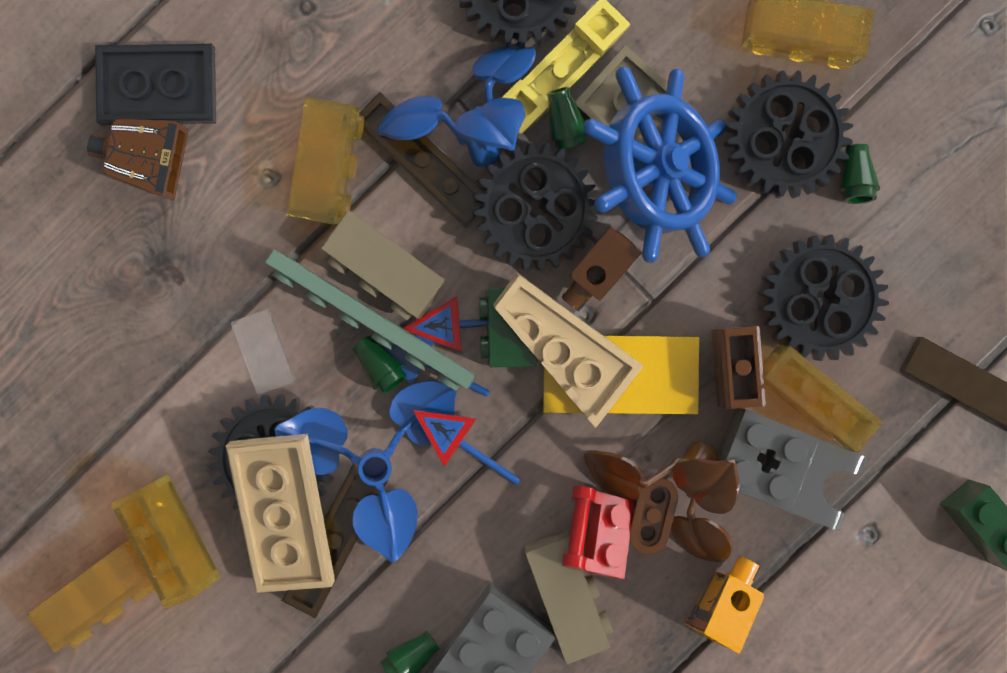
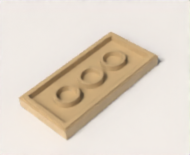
(281, 513)

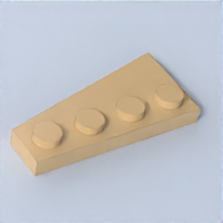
(574, 353)

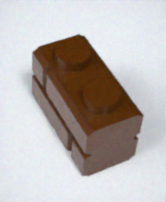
(738, 367)

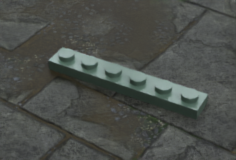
(356, 312)

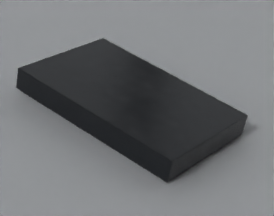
(156, 83)

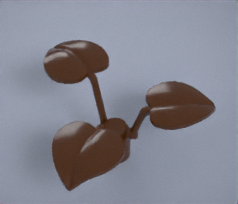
(699, 474)

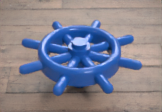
(660, 163)

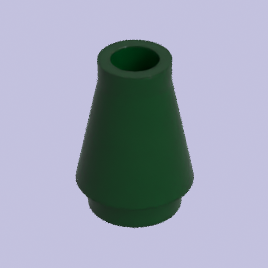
(565, 119)
(859, 177)
(379, 366)
(411, 655)

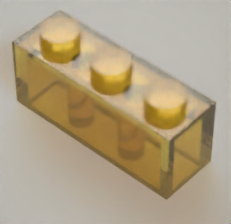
(809, 30)
(325, 161)
(819, 399)
(166, 541)
(91, 598)

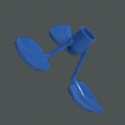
(481, 129)
(390, 518)

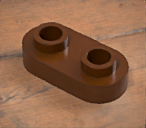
(654, 514)

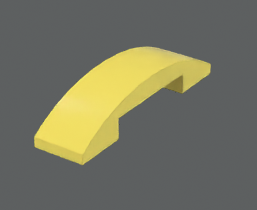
(569, 60)

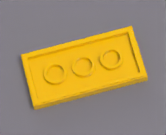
(662, 386)

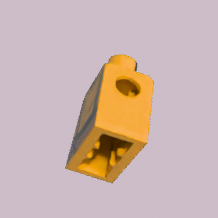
(727, 618)

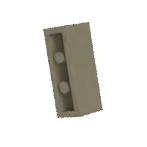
(382, 266)
(568, 599)

